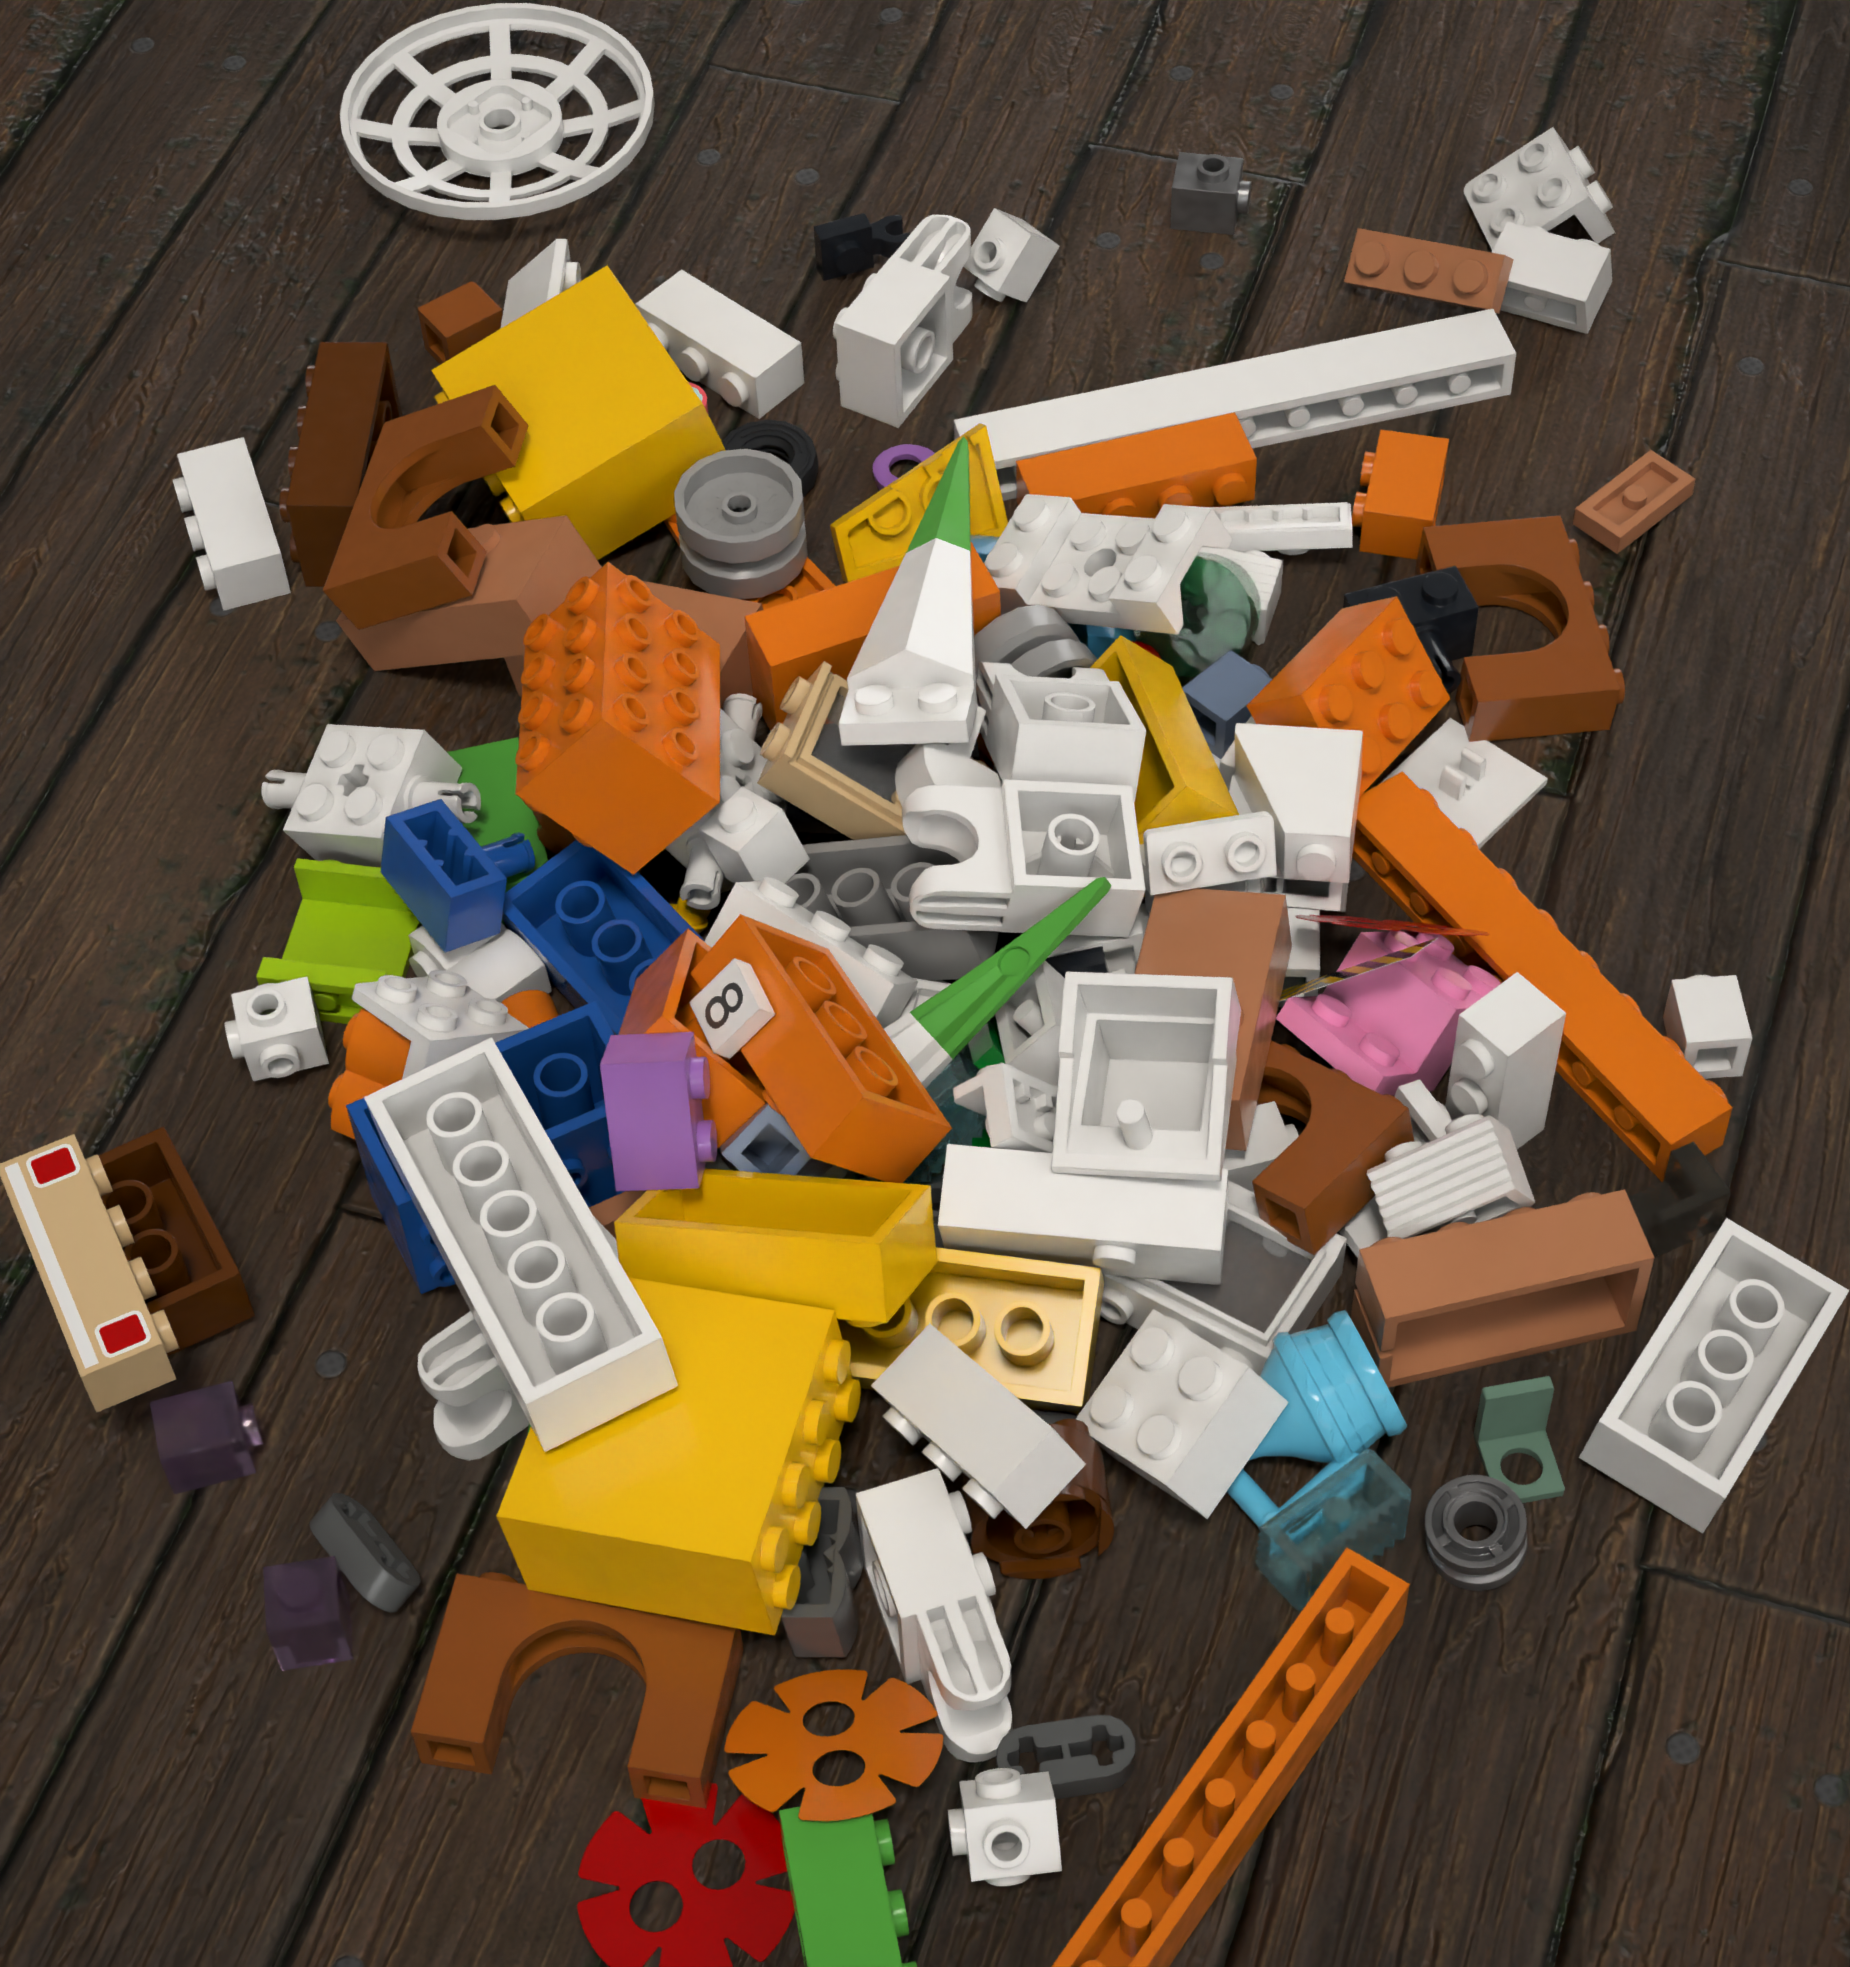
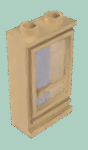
(837, 784)

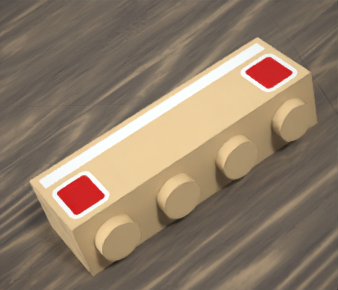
(86, 1273)

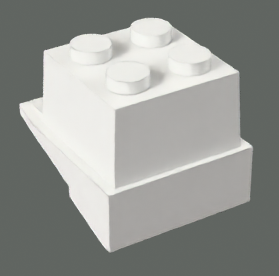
(1145, 1075)

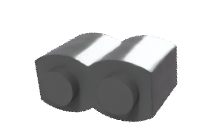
(825, 1610)

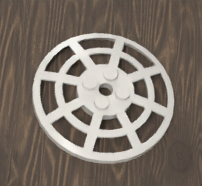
(522, 113)

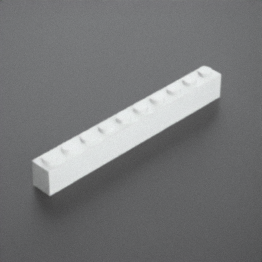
(1274, 394)

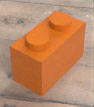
(1402, 492)

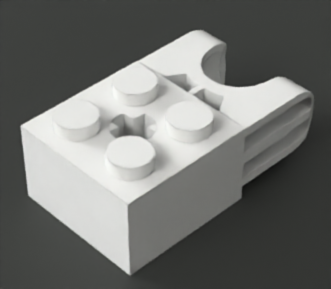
(905, 322)
(1060, 726)
(1025, 854)
(474, 1398)
(938, 1608)

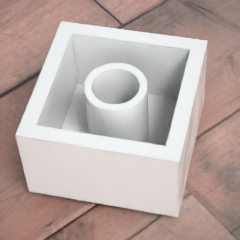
(1181, 1412)

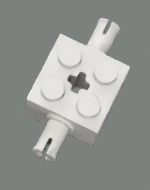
(739, 767)
(358, 782)

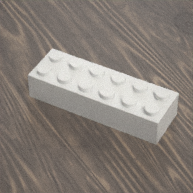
(521, 1244)

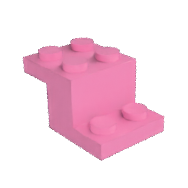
(1393, 1019)

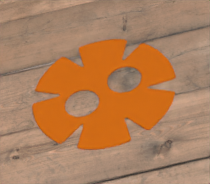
(794, 1750)

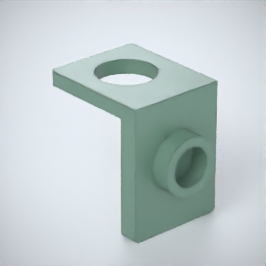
(1515, 1421)

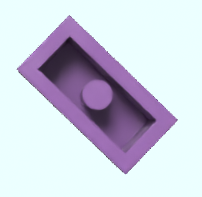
(656, 1111)

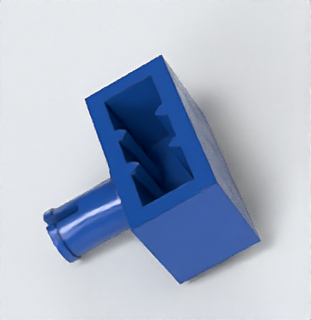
(447, 875)

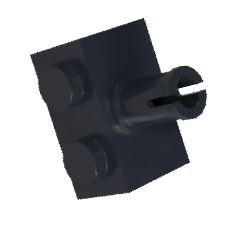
(1439, 611)

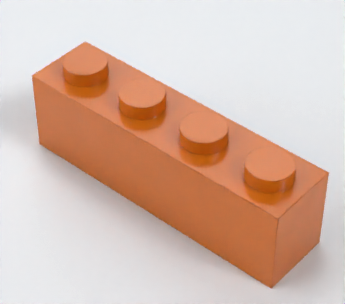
(1136, 474)

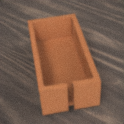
(1502, 1287)

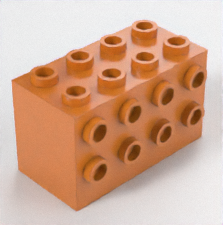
(619, 719)

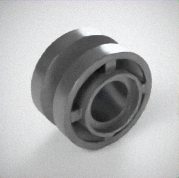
(1476, 1502)

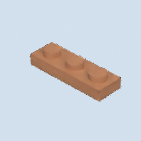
(1428, 270)

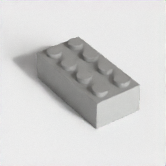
(869, 890)

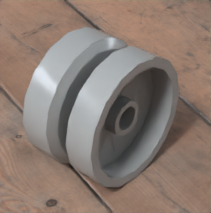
(741, 523)
(1033, 642)

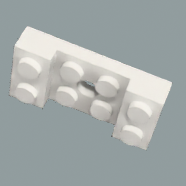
(1066, 556)

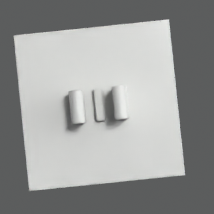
(1471, 781)

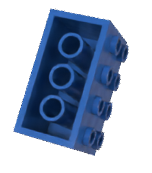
(563, 1084)

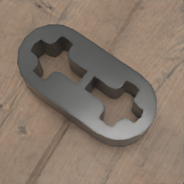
(365, 1552)
(1066, 1751)

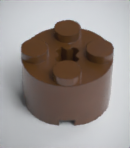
(1063, 1531)

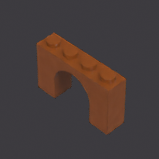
(386, 557)
(1537, 571)
(1324, 1172)
(504, 1632)

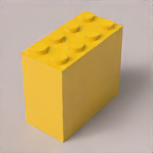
(602, 412)
(706, 1488)

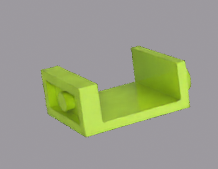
(343, 935)

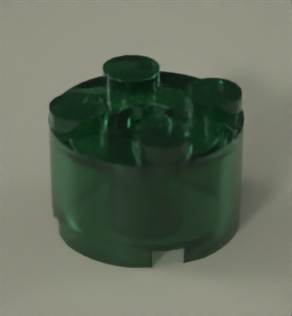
(1230, 622)

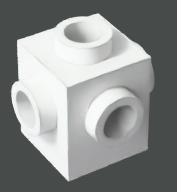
(277, 1029)
(1006, 1826)

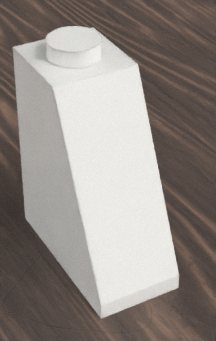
(1309, 788)

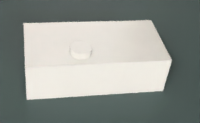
(1123, 1224)
(1713, 1375)

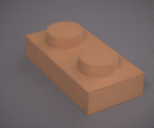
(1633, 501)

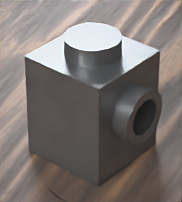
(1208, 193)

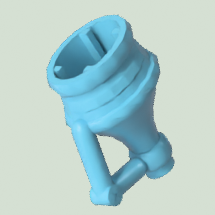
(1332, 1410)

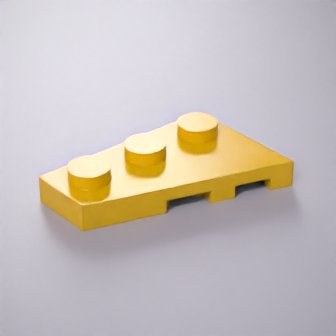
(882, 527)

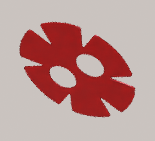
(1393, 925)
(630, 1857)

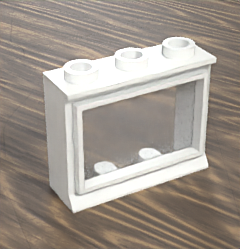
(1262, 1290)

